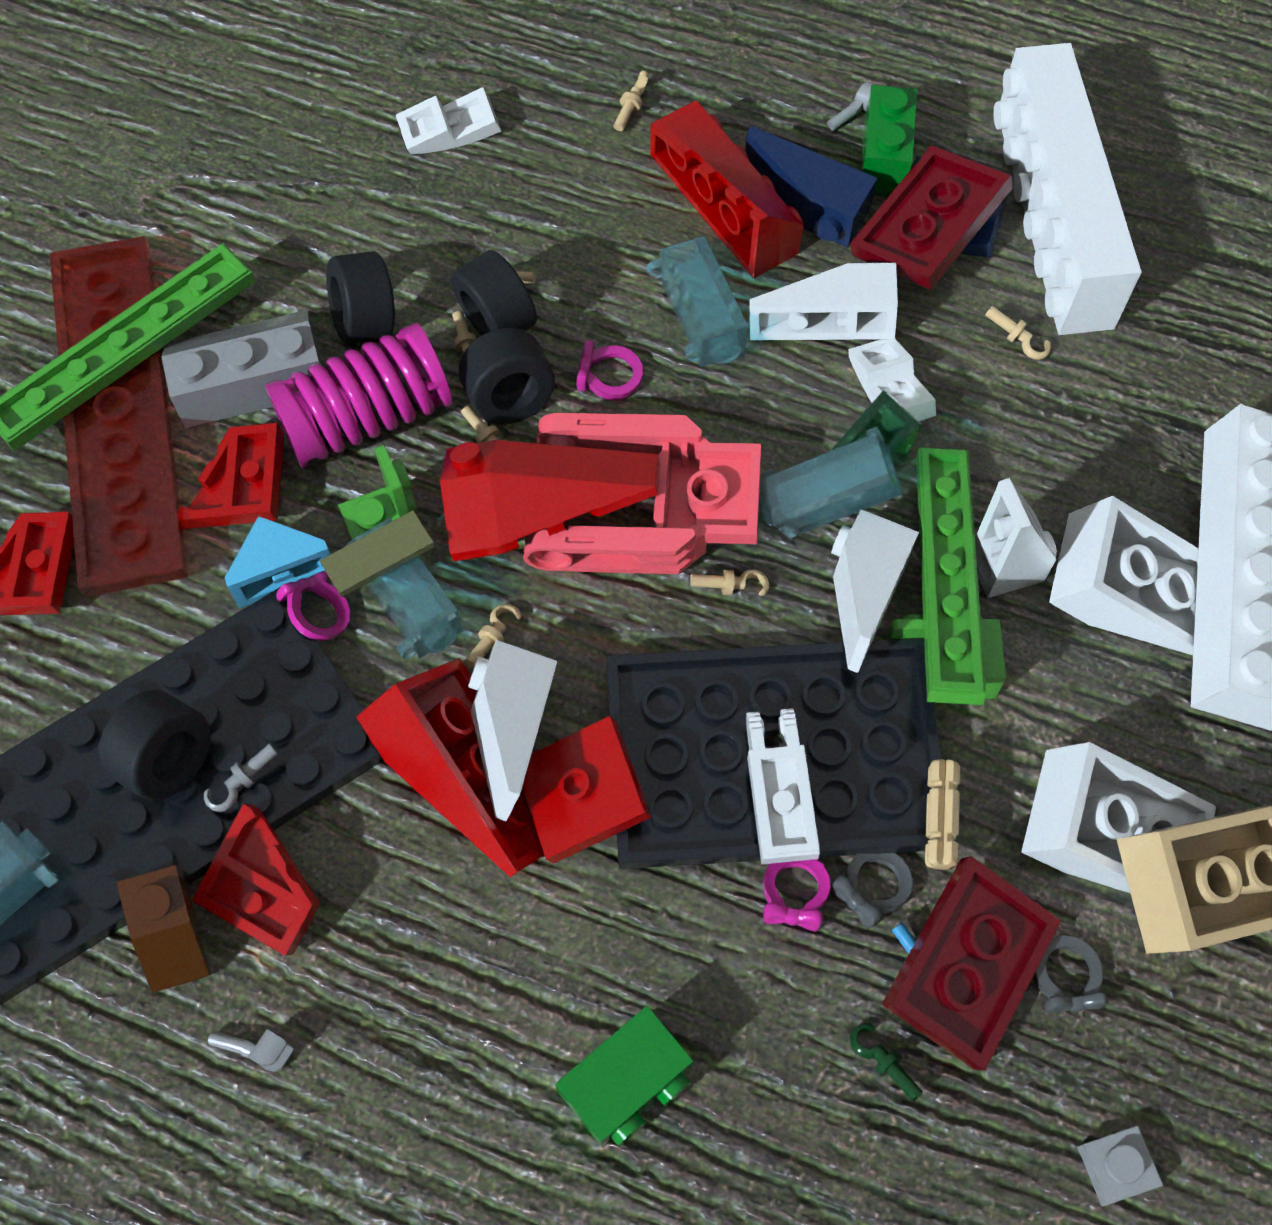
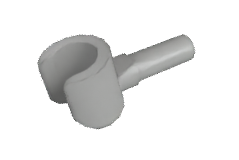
(860, 103)
(269, 1052)

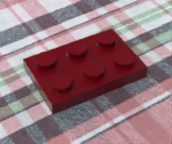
(932, 216)
(972, 963)

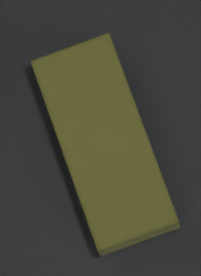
(377, 553)

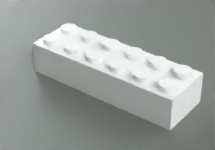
(1065, 190)
(1235, 571)

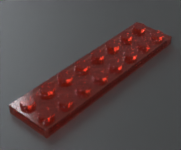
(121, 436)

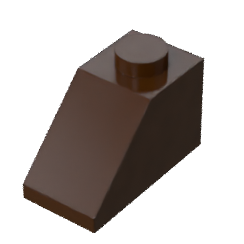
(163, 927)

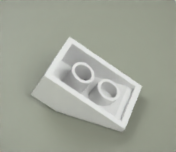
(1127, 575)
(1093, 799)

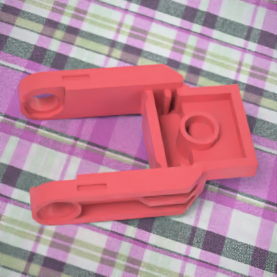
(702, 496)

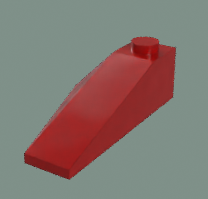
(518, 488)
(431, 742)

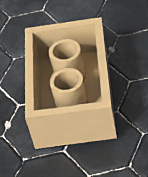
(1201, 880)

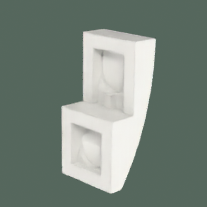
(436, 127)
(891, 368)

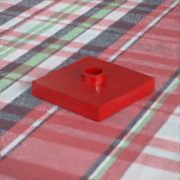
(583, 790)

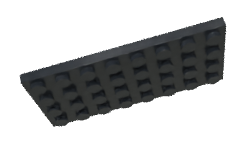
(256, 688)

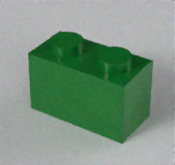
(889, 136)
(626, 1078)

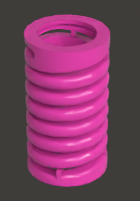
(332, 388)

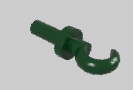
(887, 1062)

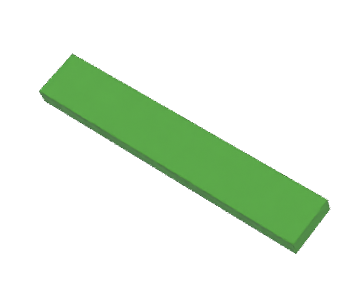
(121, 345)
(949, 578)

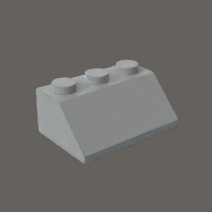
(227, 369)

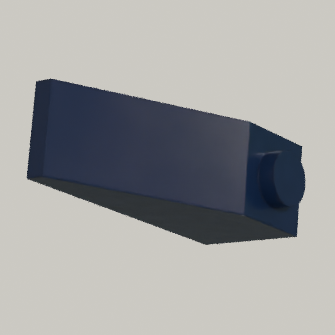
(823, 191)

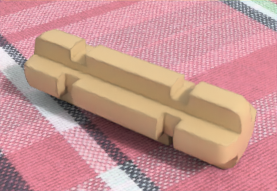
(942, 814)

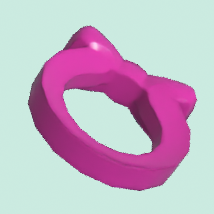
(588, 380)
(318, 584)
(810, 916)

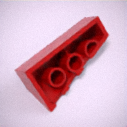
(726, 188)

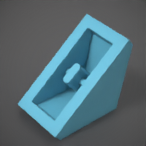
(272, 558)

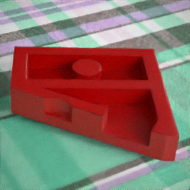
(240, 479)
(35, 563)
(258, 885)

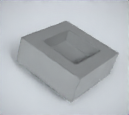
(1119, 1166)

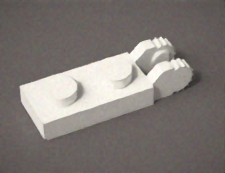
(781, 793)

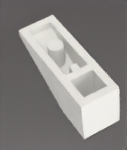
(832, 305)
(1012, 544)
(866, 577)
(507, 717)

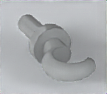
(241, 776)

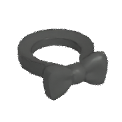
(870, 911)
(1090, 995)

